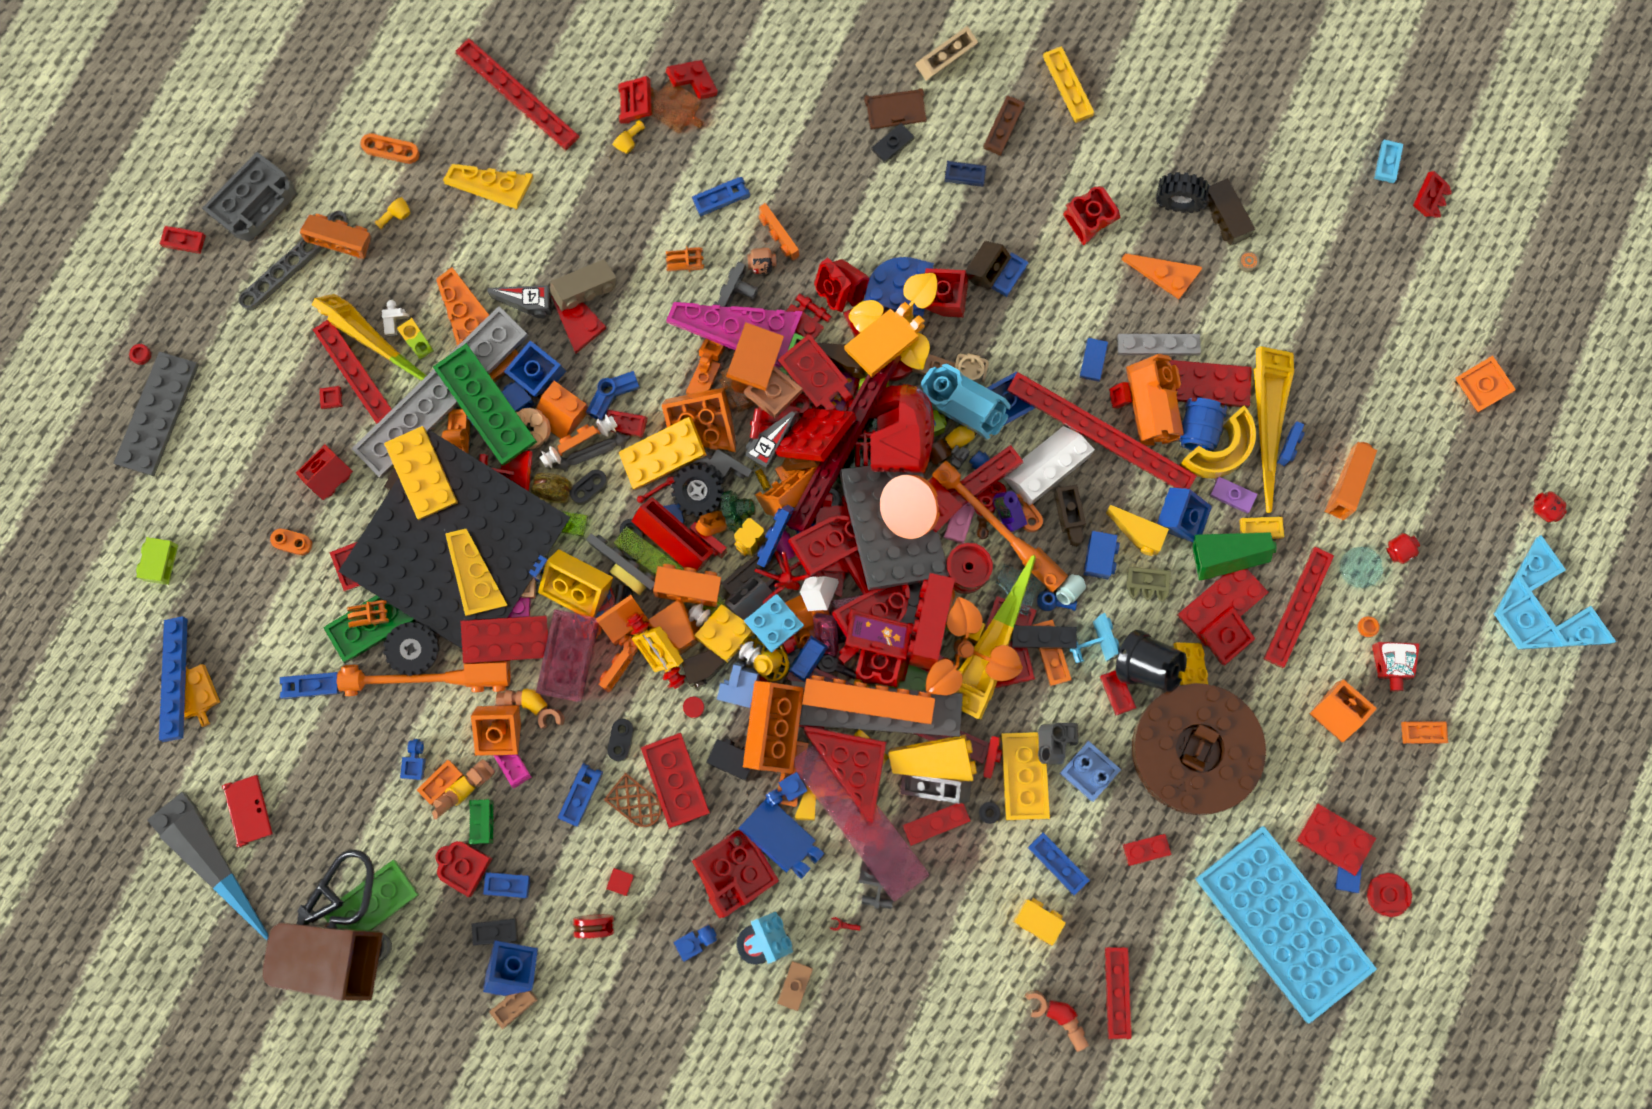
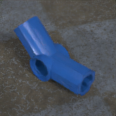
(602, 401)

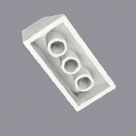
(1049, 464)

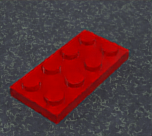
(1214, 381)
(1233, 589)
(504, 638)
(675, 780)

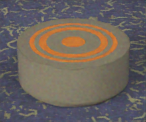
(1248, 261)

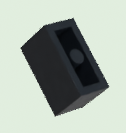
(729, 759)

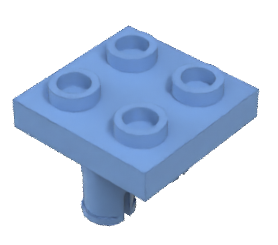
(1090, 771)

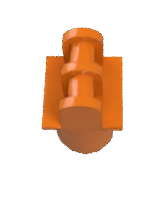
(680, 259)
(369, 612)

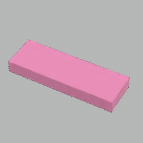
(959, 524)

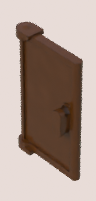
(895, 107)

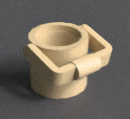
(972, 367)

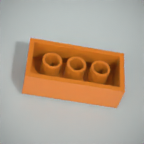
(773, 727)

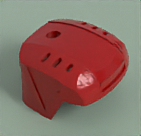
(904, 434)

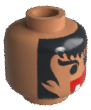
(761, 260)

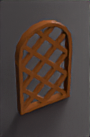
(638, 795)

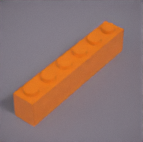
(869, 701)

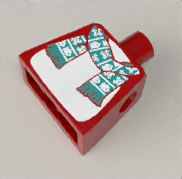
(1396, 662)

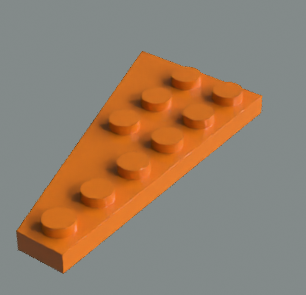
(466, 313)

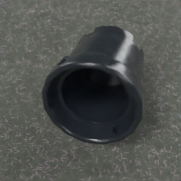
(1149, 662)

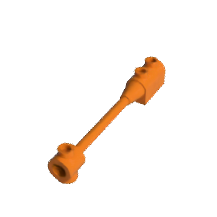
(1044, 567)
(474, 675)

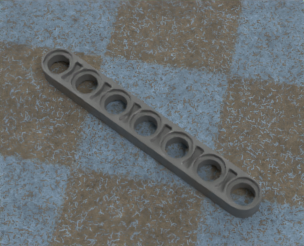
(283, 264)

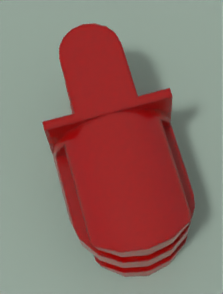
(865, 446)

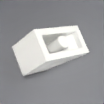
(818, 592)

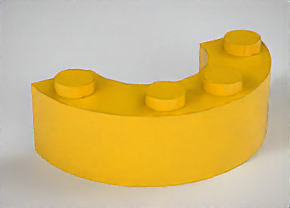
(1222, 463)

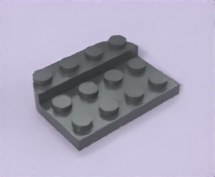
(251, 198)

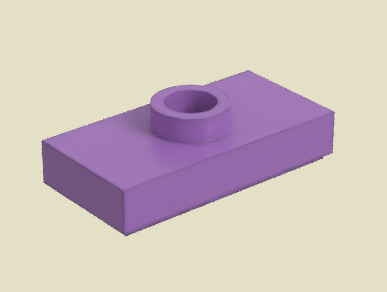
(1233, 495)

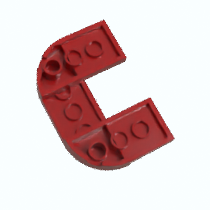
(835, 541)

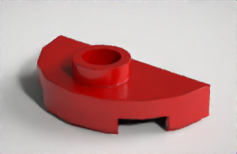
(994, 755)

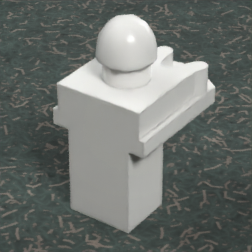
(390, 316)

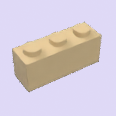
(946, 53)

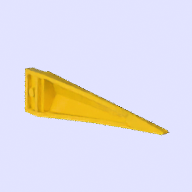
(1272, 386)

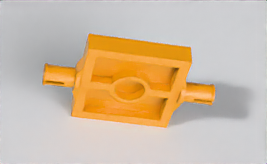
(199, 694)

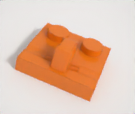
(1485, 384)

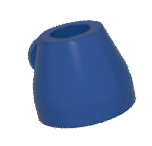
(1043, 605)

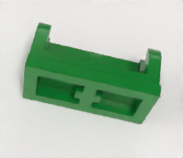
(481, 821)

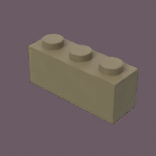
(583, 285)

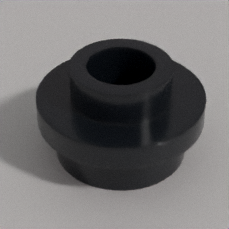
(982, 812)

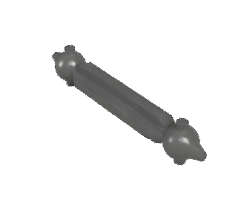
(592, 451)

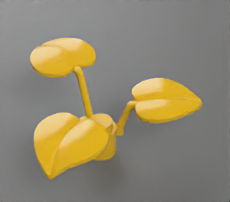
(920, 290)

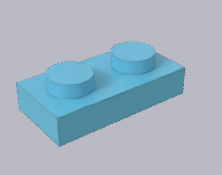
(1388, 161)

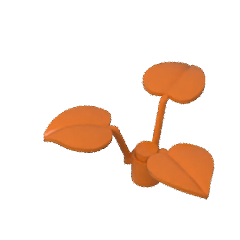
(961, 620)

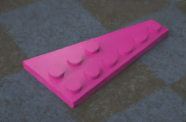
(726, 323)

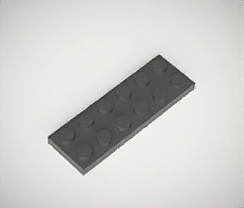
(156, 414)

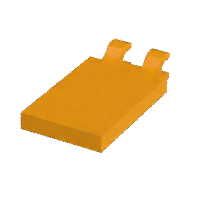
(884, 339)

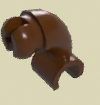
(982, 531)

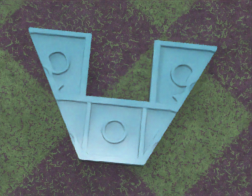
(1526, 618)

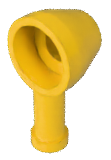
(624, 141)
(396, 209)

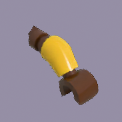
(942, 449)

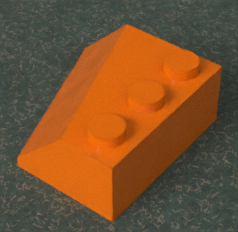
(710, 416)

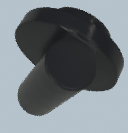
(622, 592)

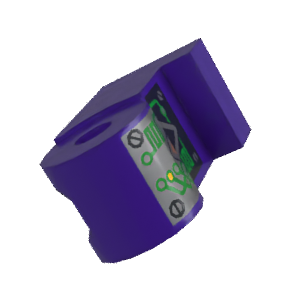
(1009, 510)

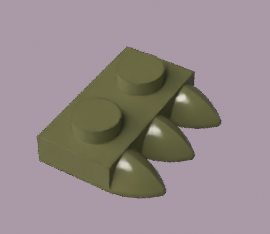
(1149, 582)

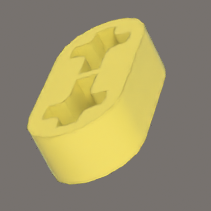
(627, 579)

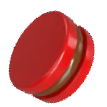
(593, 926)

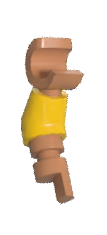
(532, 701)
(463, 788)

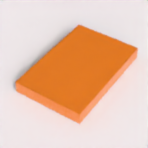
(755, 356)

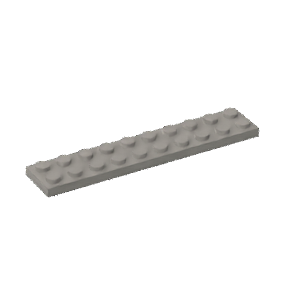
(431, 398)

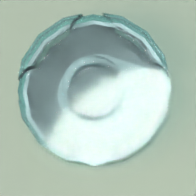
(1361, 567)

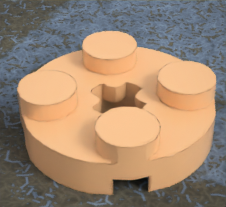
(539, 422)

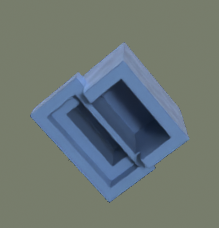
(740, 686)

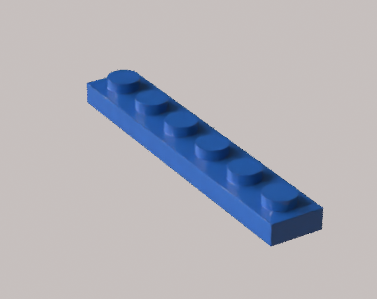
(173, 679)

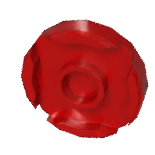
(1389, 894)

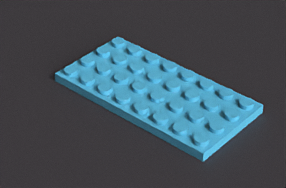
(1285, 924)

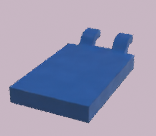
(781, 838)

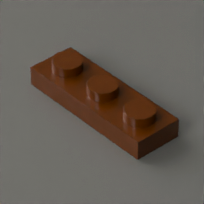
(1003, 125)

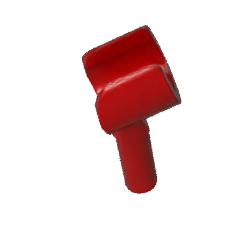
(844, 925)

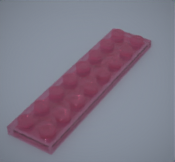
(875, 842)

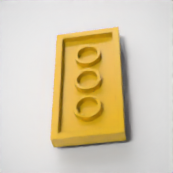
(662, 453)
(420, 472)
(1024, 777)

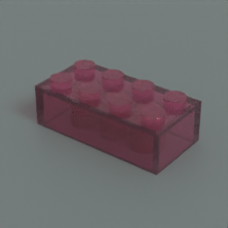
(567, 656)

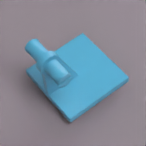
(774, 623)
(1105, 637)

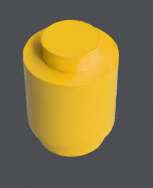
(767, 662)

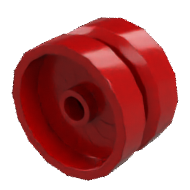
(973, 557)

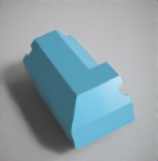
(965, 400)

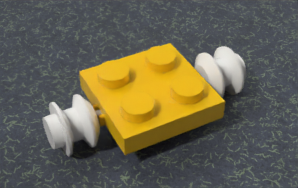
(724, 633)

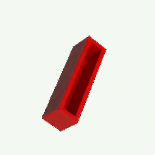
(672, 535)

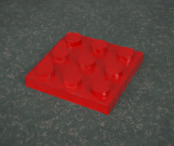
(816, 434)

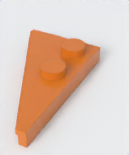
(1169, 275)

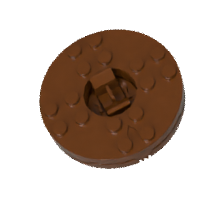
(1198, 749)

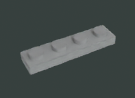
(1159, 344)

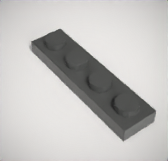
(616, 557)

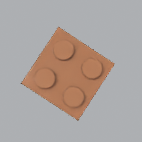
(778, 395)

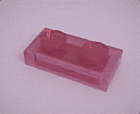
(826, 632)

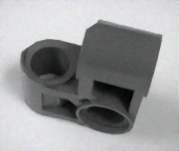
(1053, 741)

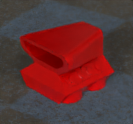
(1091, 213)
(840, 284)
(881, 668)

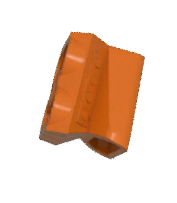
(676, 624)

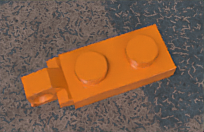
(619, 665)

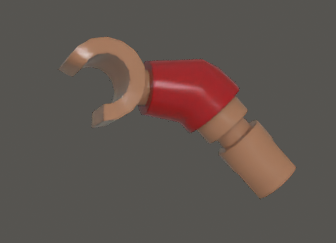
(1063, 1014)

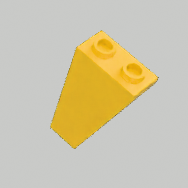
(936, 759)

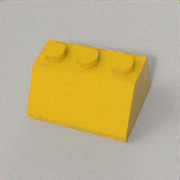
(574, 584)

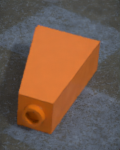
(1351, 481)

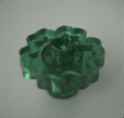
(736, 510)

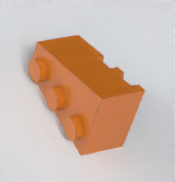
(786, 492)

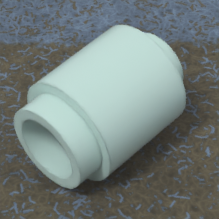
(1070, 589)

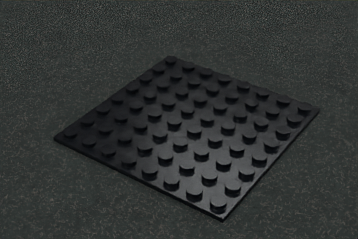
(410, 557)

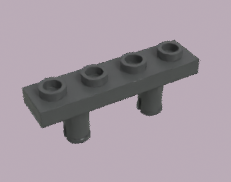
(735, 285)

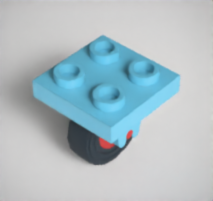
(764, 940)

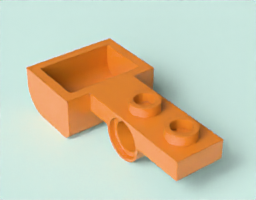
(458, 429)

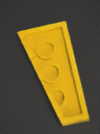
(493, 185)
(473, 578)

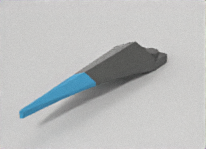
(188, 836)

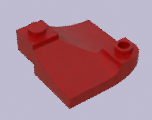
(734, 873)

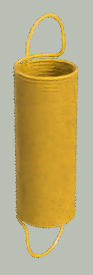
(762, 479)

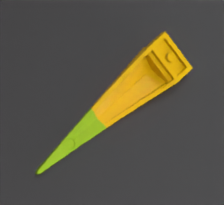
(349, 320)
(976, 684)

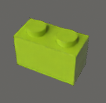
(156, 560)

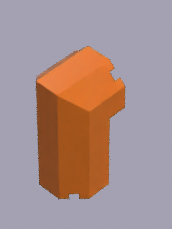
(1155, 399)

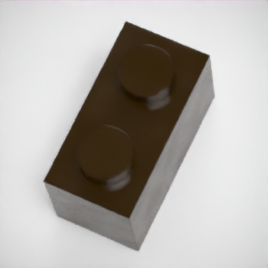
(987, 264)

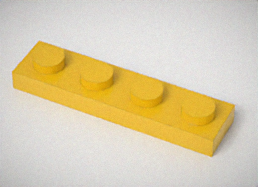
(1068, 84)

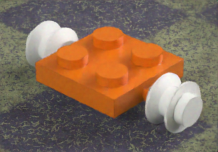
(570, 442)

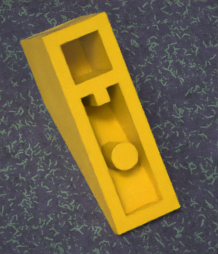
(1141, 532)

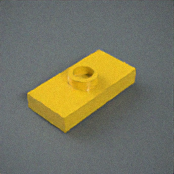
(1263, 525)

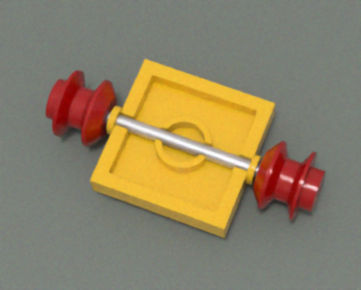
(657, 649)

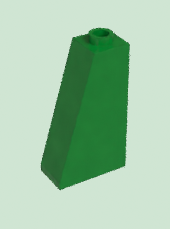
(1229, 553)

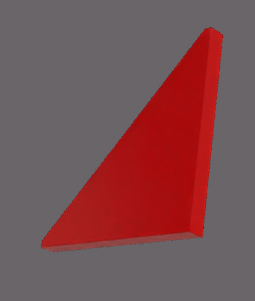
(854, 762)

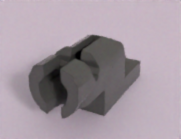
(725, 465)

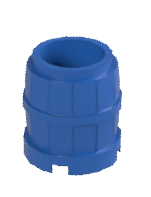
(1202, 424)

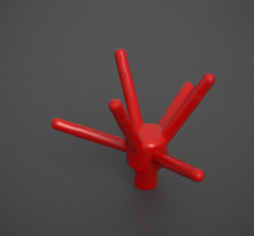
(786, 580)

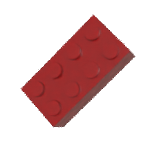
(931, 621)

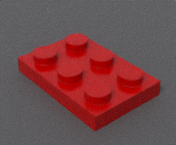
(1335, 839)

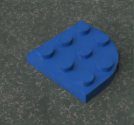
(889, 279)

